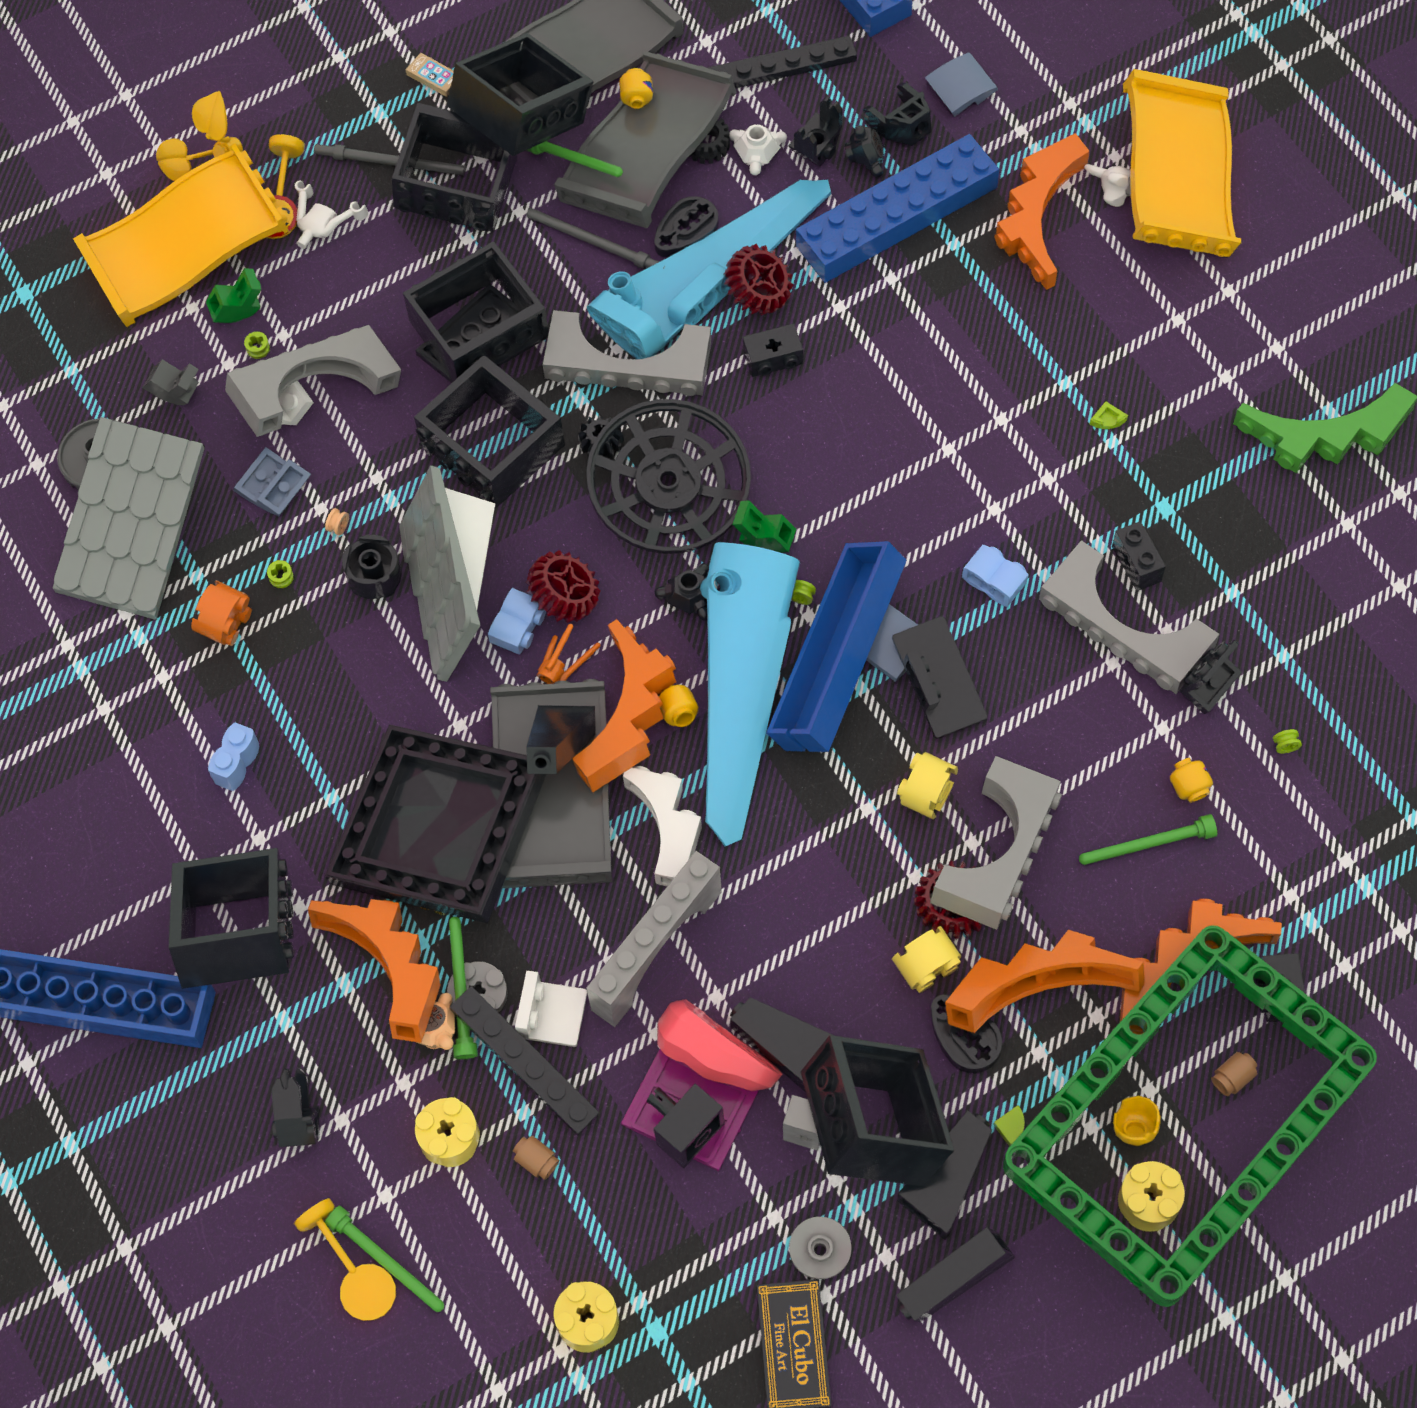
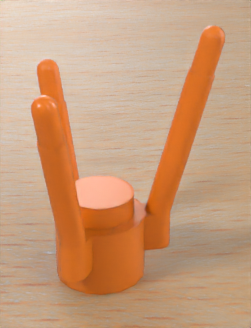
(552, 668)

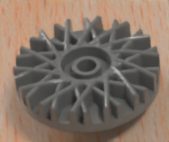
(74, 451)

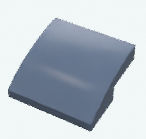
(961, 83)
(271, 482)
(883, 651)

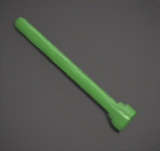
(577, 158)
(1203, 827)
(465, 1046)
(340, 1222)

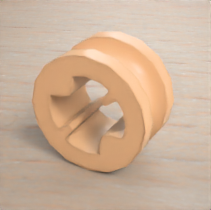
(337, 521)

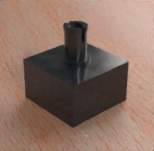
(687, 1123)

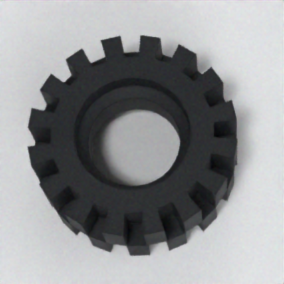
(715, 149)

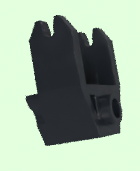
(897, 124)
(820, 134)
(294, 1119)

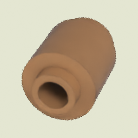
(1235, 1073)
(535, 1157)

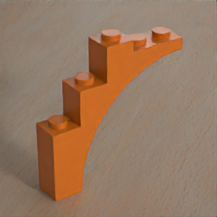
(1042, 177)
(623, 739)
(1173, 942)
(398, 952)
(1033, 970)

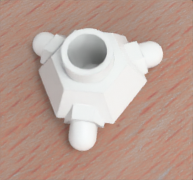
(757, 145)

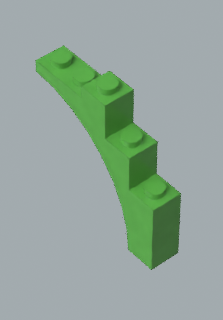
(1331, 438)

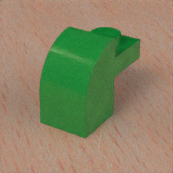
(235, 302)
(761, 530)

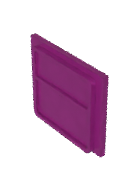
(675, 1080)

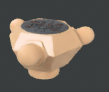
(440, 1025)

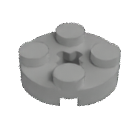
(490, 980)

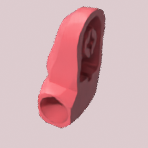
(711, 1050)

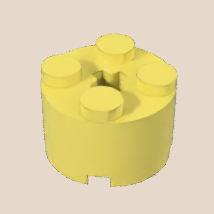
(927, 784)
(927, 958)
(444, 1115)
(1166, 1188)
(578, 1300)

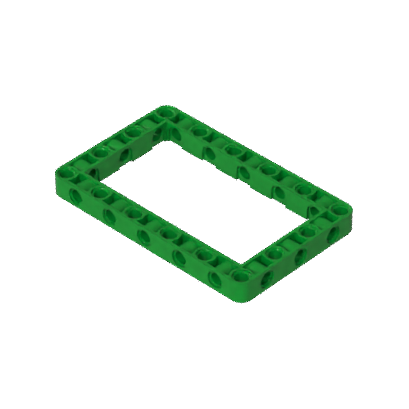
(1092, 1221)

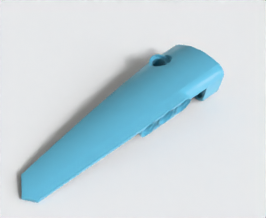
(655, 304)
(744, 663)

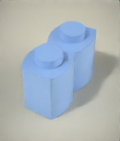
(995, 575)
(516, 622)
(237, 752)

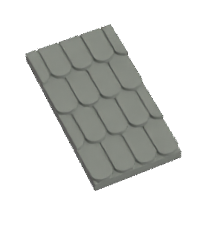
(128, 518)
(446, 552)

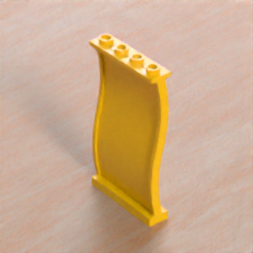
(1181, 163)
(182, 234)

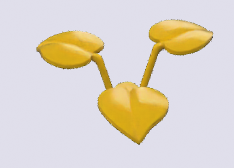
(209, 118)

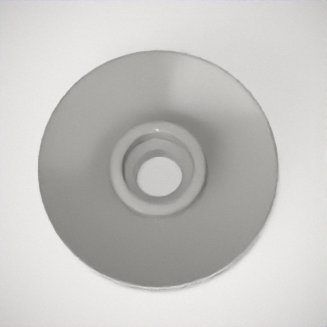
(825, 1233)

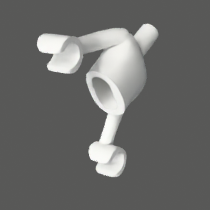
(321, 219)

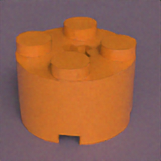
(221, 613)

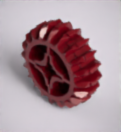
(770, 291)
(563, 586)
(942, 919)

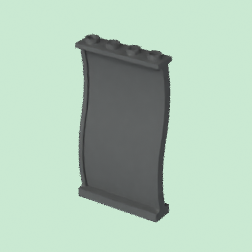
(601, 37)
(647, 141)
(569, 823)

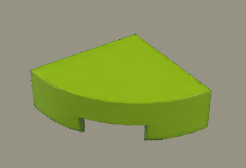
(1108, 417)
(1010, 1125)

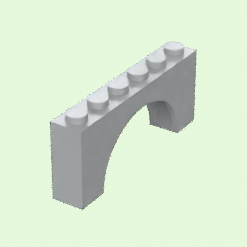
(350, 354)
(675, 370)
(1161, 656)
(986, 890)
(689, 892)

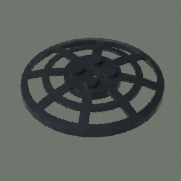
(667, 462)

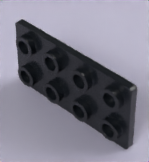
(939, 677)

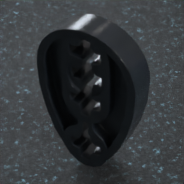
(679, 216)
(955, 1047)

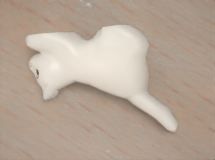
(1114, 182)

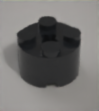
(372, 567)

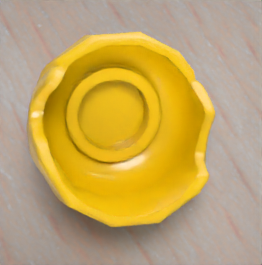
(1137, 1120)

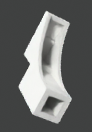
(677, 829)

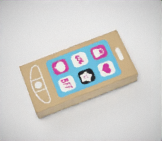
(431, 74)

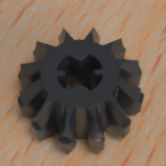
(590, 432)

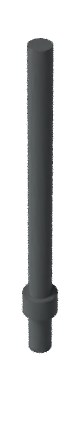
(341, 152)
(639, 258)

